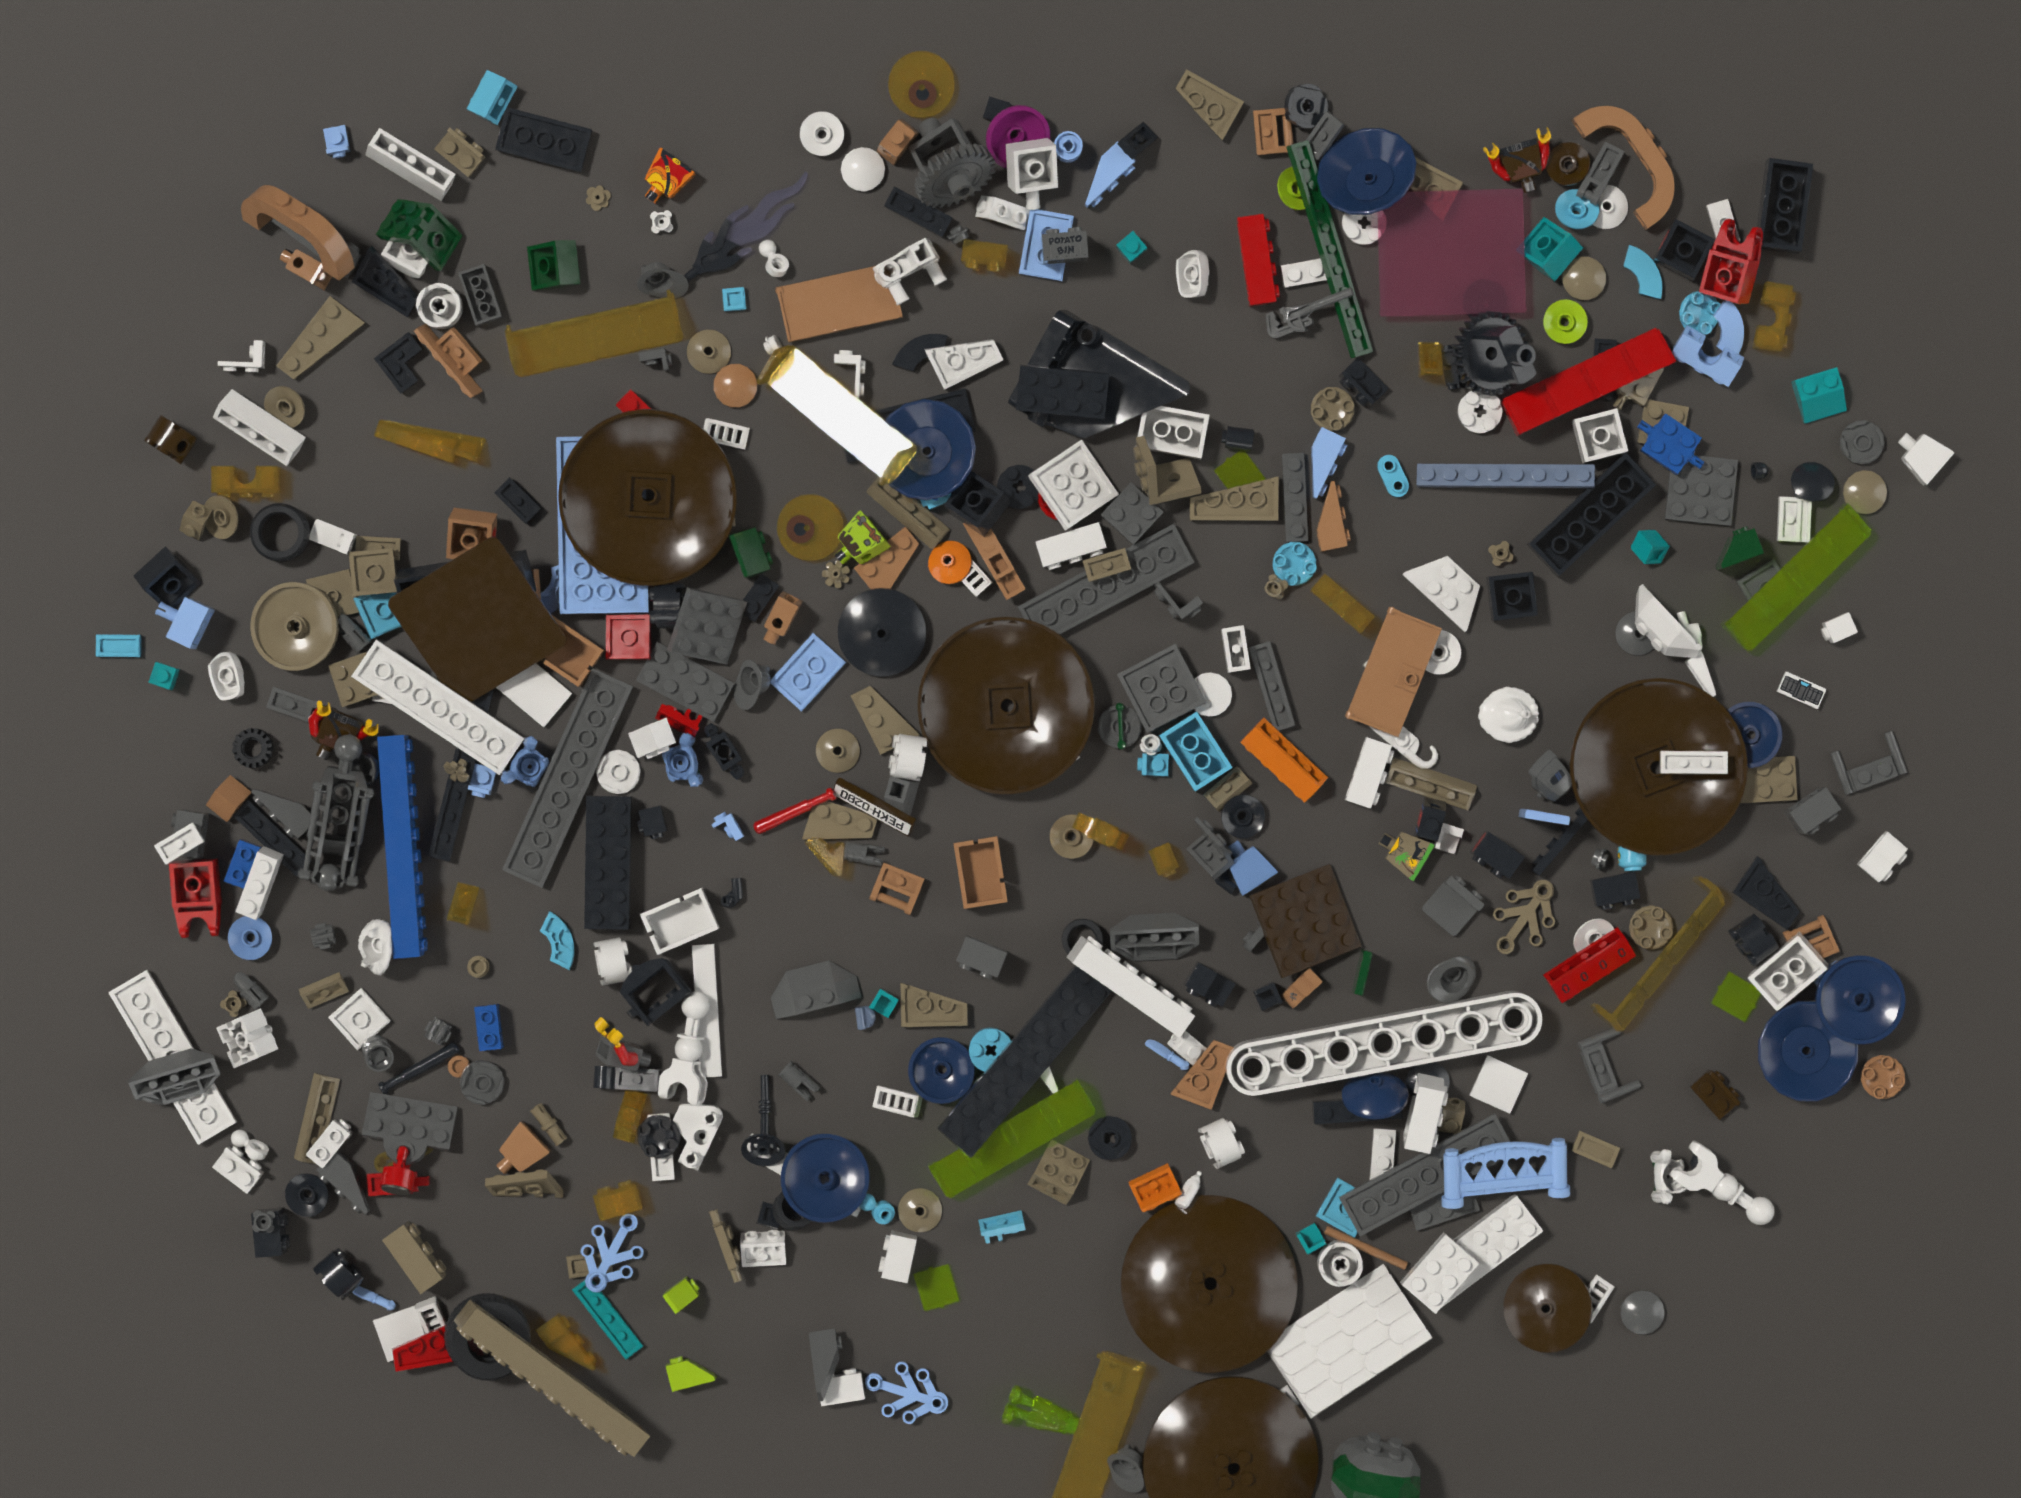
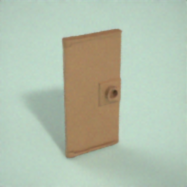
(835, 304)
(1393, 672)

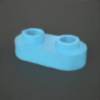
(1391, 476)

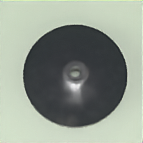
(887, 611)

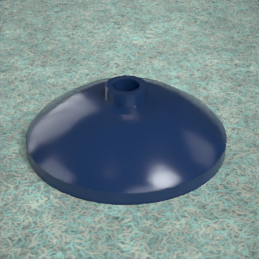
(1767, 727)
(927, 1078)
(1375, 1095)

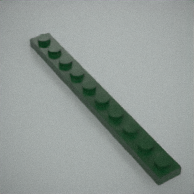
(1329, 248)

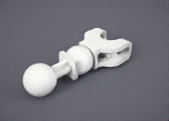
(688, 1050)
(1722, 1185)

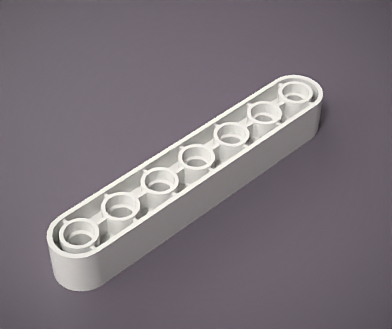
(1405, 1048)

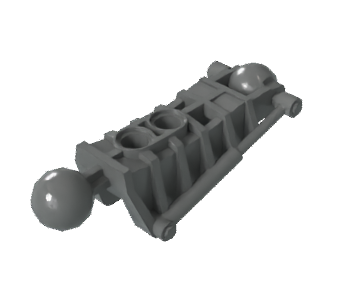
(329, 876)

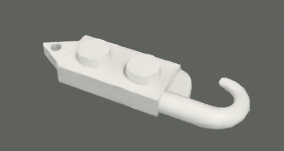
(1408, 745)

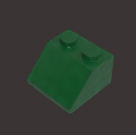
(553, 265)
(1739, 547)
(751, 553)

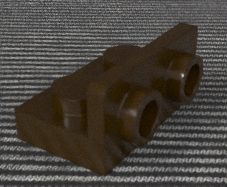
(1715, 1094)

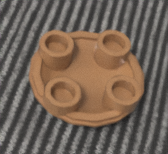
(735, 385)
(1882, 1077)

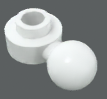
(767, 249)
(255, 1149)

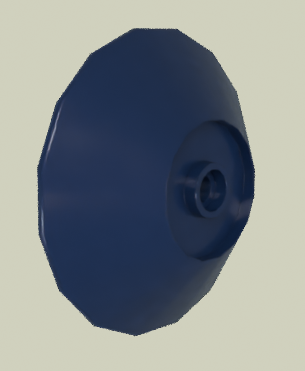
(1361, 157)
(951, 444)
(1798, 1075)

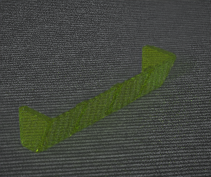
(1797, 578)
(1014, 1139)

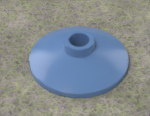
(242, 946)

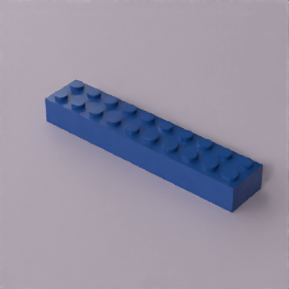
(401, 846)

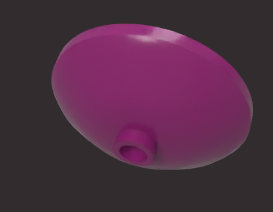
(1024, 119)

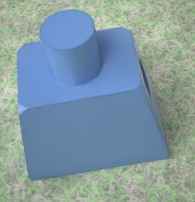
(1249, 867)

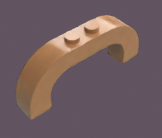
(1649, 154)
(274, 203)

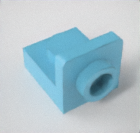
(1153, 765)

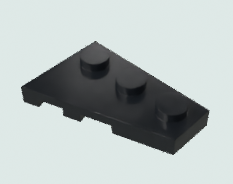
(384, 283)
(1765, 894)

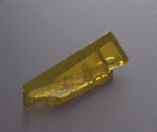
(432, 442)

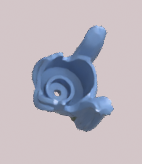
(519, 765)
(689, 767)

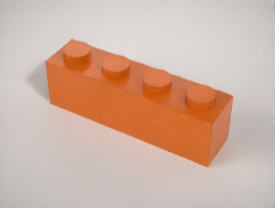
(1284, 760)

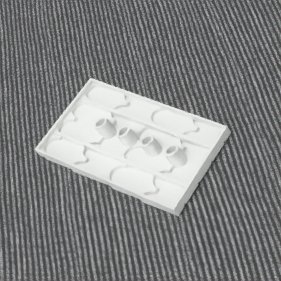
(1348, 1341)

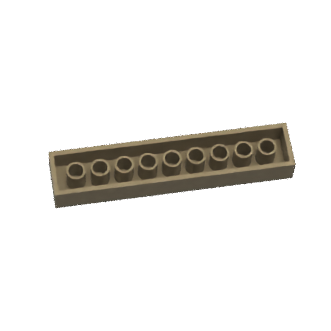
(550, 1377)

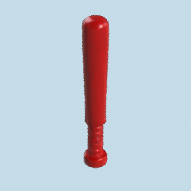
(791, 812)

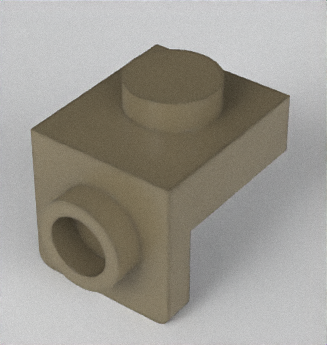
(195, 520)
(1453, 1116)

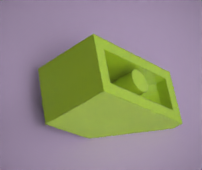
(681, 1294)
(687, 1373)

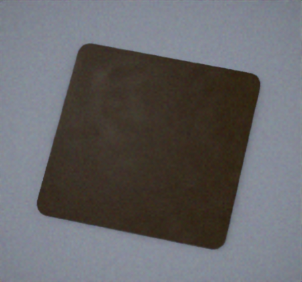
(477, 620)

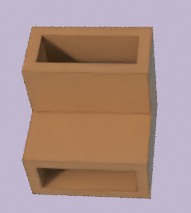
(228, 798)

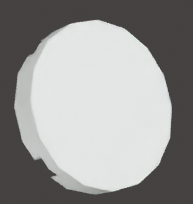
(1216, 693)
(618, 771)

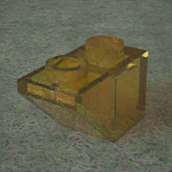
(629, 1116)

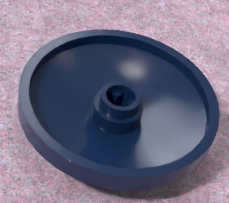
(1880, 1005)
(830, 1157)

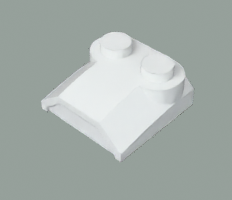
(405, 258)

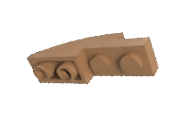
(997, 562)

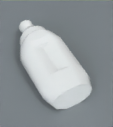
(1189, 1191)

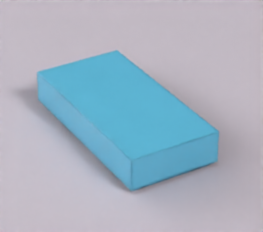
(118, 645)

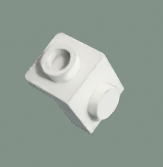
(1187, 1047)

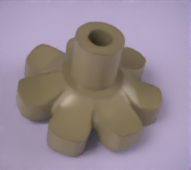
(841, 577)
(457, 770)

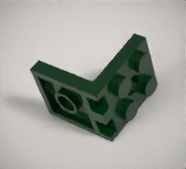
(418, 225)

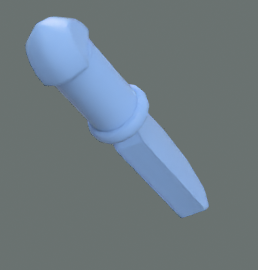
(1166, 1053)
(374, 1298)

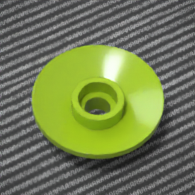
(1285, 183)
(1573, 313)

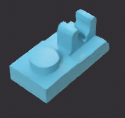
(1001, 1224)

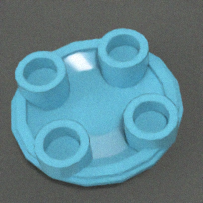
(1698, 312)
(1294, 563)

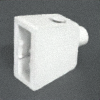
(1924, 456)

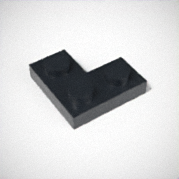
(394, 361)

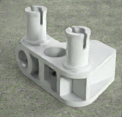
(907, 262)
(691, 1122)

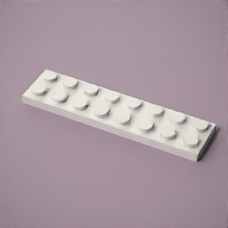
(437, 707)
(162, 1035)

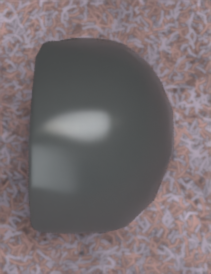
(368, 765)

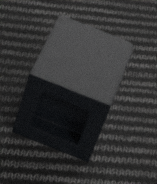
(1267, 996)

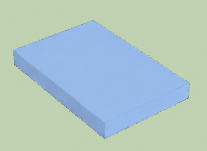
(1032, 256)
(807, 672)
(1544, 816)

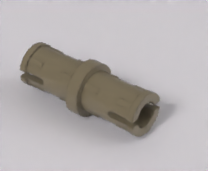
(548, 1124)

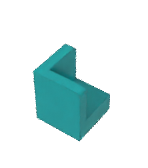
(1649, 546)
(884, 1002)
(1310, 1238)

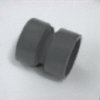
(377, 1053)

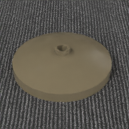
(275, 630)

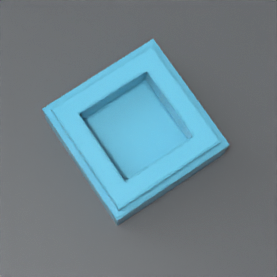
(734, 299)

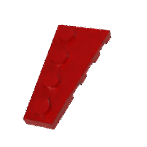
(425, 1351)

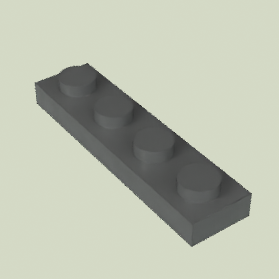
(1295, 497)
(1271, 686)

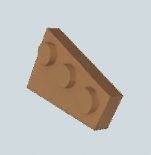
(887, 566)
(1205, 1076)

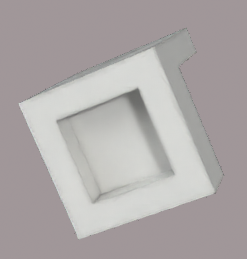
(1449, 838)

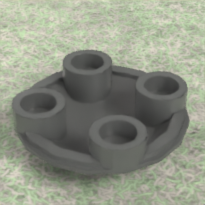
(1642, 1312)

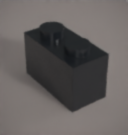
(1614, 890)

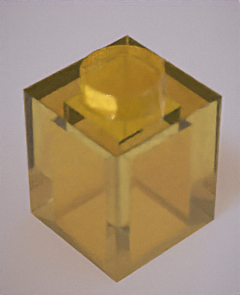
(1163, 859)

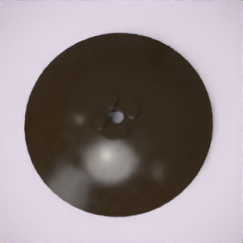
(639, 537)
(964, 713)
(1615, 756)
(1167, 1291)
(1227, 1424)

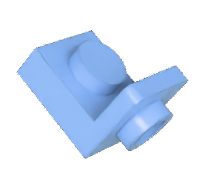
(336, 141)
(482, 781)
(732, 828)

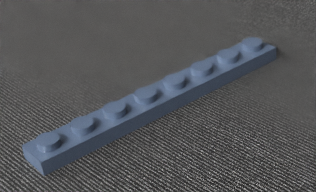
(1506, 475)

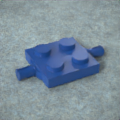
(1670, 444)

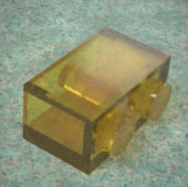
(618, 1200)

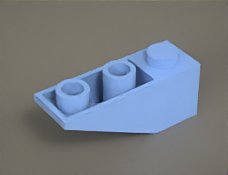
(1110, 168)
(1323, 455)

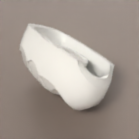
(1192, 274)
(226, 676)

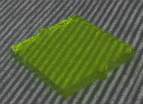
(1238, 471)
(1736, 996)
(936, 1287)

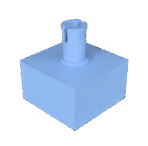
(187, 622)

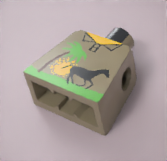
(1406, 853)

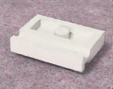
(1793, 519)

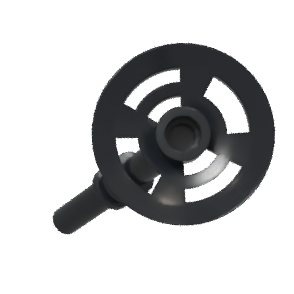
(765, 1140)

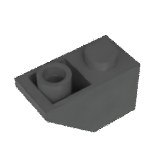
(901, 794)

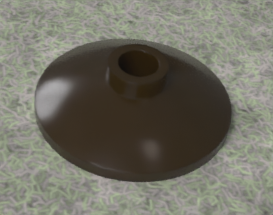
(1568, 153)

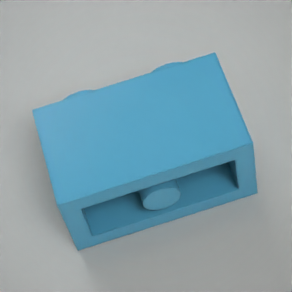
(492, 97)

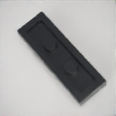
(917, 212)

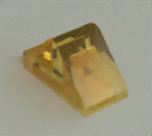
(832, 858)
(463, 903)

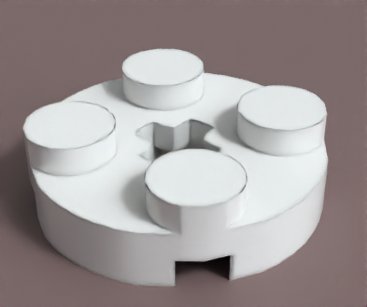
(1356, 233)
(1486, 421)

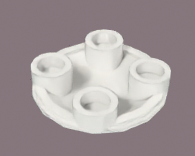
(862, 169)

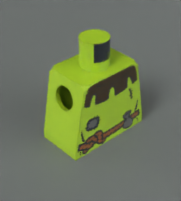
(861, 540)

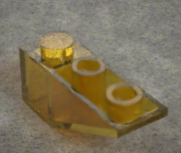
(562, 1340)

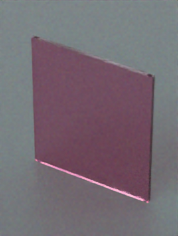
(1452, 253)

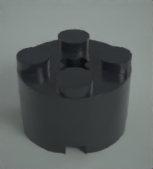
(666, 604)
(1753, 939)
(338, 1274)

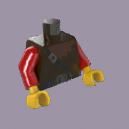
(1521, 160)
(329, 724)

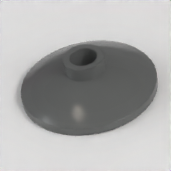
(1626, 637)

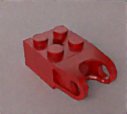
(1732, 258)
(195, 901)

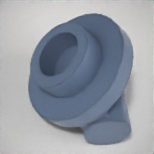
(865, 1017)

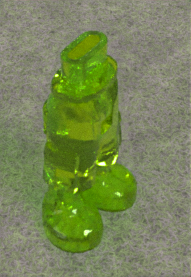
(1042, 1414)

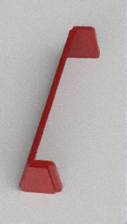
(1587, 381)

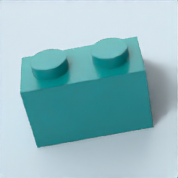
(1550, 248)
(1820, 395)

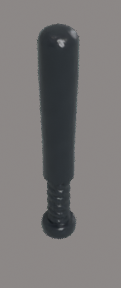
(427, 1063)

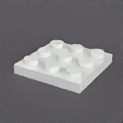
(1073, 485)

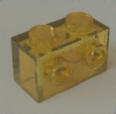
(984, 254)

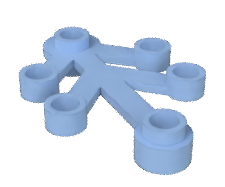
(609, 1255)
(910, 1393)

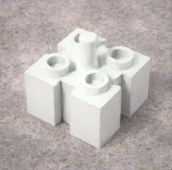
(247, 1038)

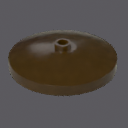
(1568, 1303)

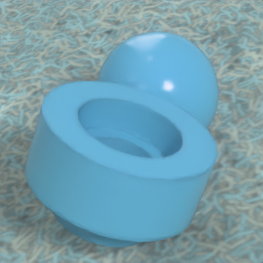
(877, 1208)

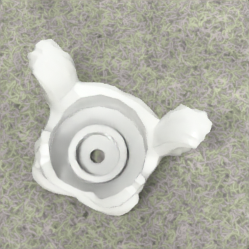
(1665, 1186)

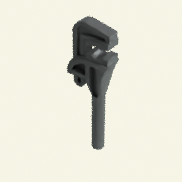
(1298, 316)

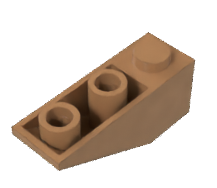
(1330, 526)

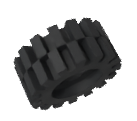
(239, 748)

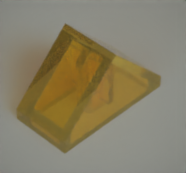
(1429, 359)

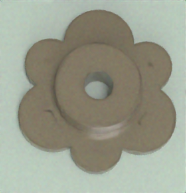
(597, 204)

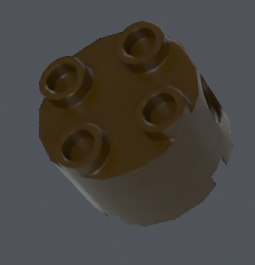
(170, 439)

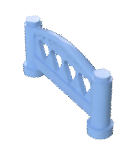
(1551, 1175)

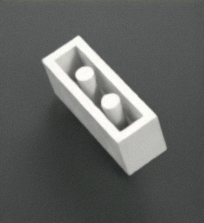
(1071, 546)
(1369, 773)
(259, 883)

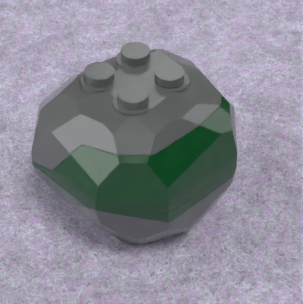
(1374, 1469)

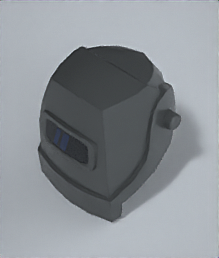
(1550, 777)

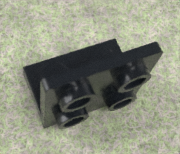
(1363, 382)

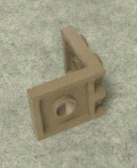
(1156, 478)

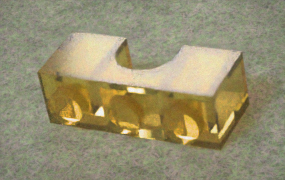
(1779, 298)
(266, 482)
(1342, 603)

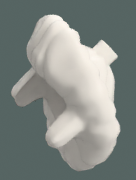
(1508, 714)
(376, 946)

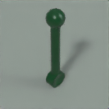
(1121, 744)

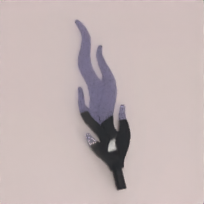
(747, 230)

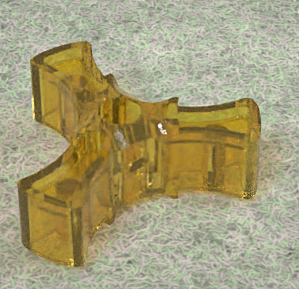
(1100, 831)

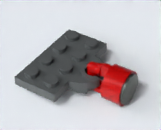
(406, 1133)

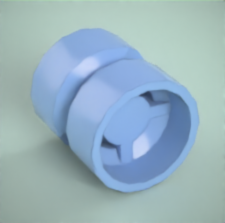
(1068, 146)

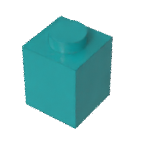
(1131, 247)
(164, 675)

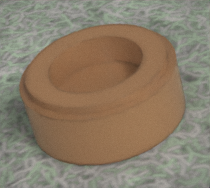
(457, 1065)

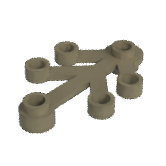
(1526, 913)

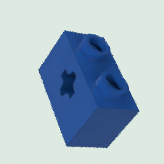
(241, 863)
(488, 1027)

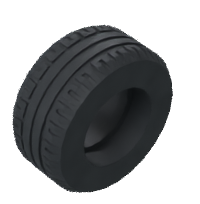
(468, 1362)

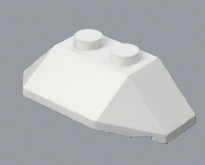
(1662, 628)

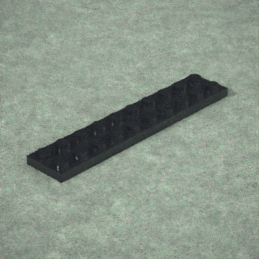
(1023, 1061)

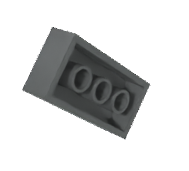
(480, 294)

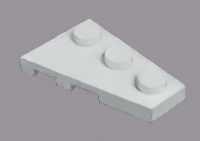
(962, 361)

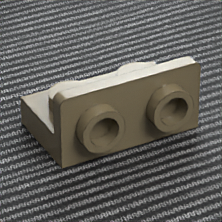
(459, 152)

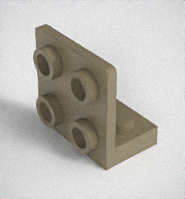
(1059, 1172)

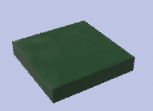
(1362, 972)

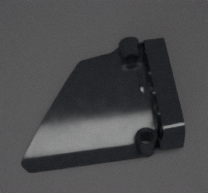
(1134, 380)

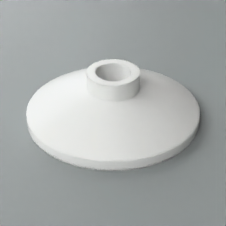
(821, 122)
(1619, 207)
(1450, 654)
(1598, 927)

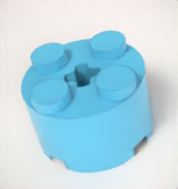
(978, 1047)

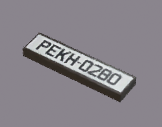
(874, 807)

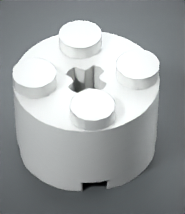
(435, 294)
(908, 757)
(611, 960)
(1220, 1142)
(1342, 1275)

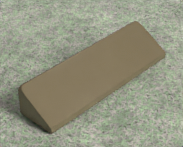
(909, 513)
(1431, 784)
(317, 1113)

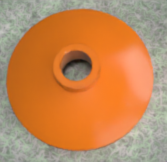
(954, 571)

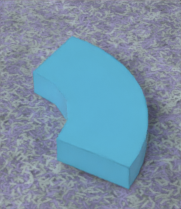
(1645, 271)
(560, 939)

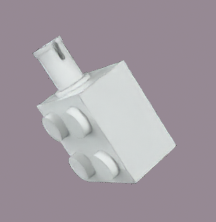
(1031, 168)

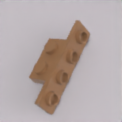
(454, 355)

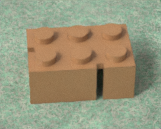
(575, 656)
(980, 872)

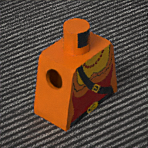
(666, 176)

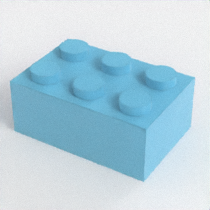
(1195, 751)

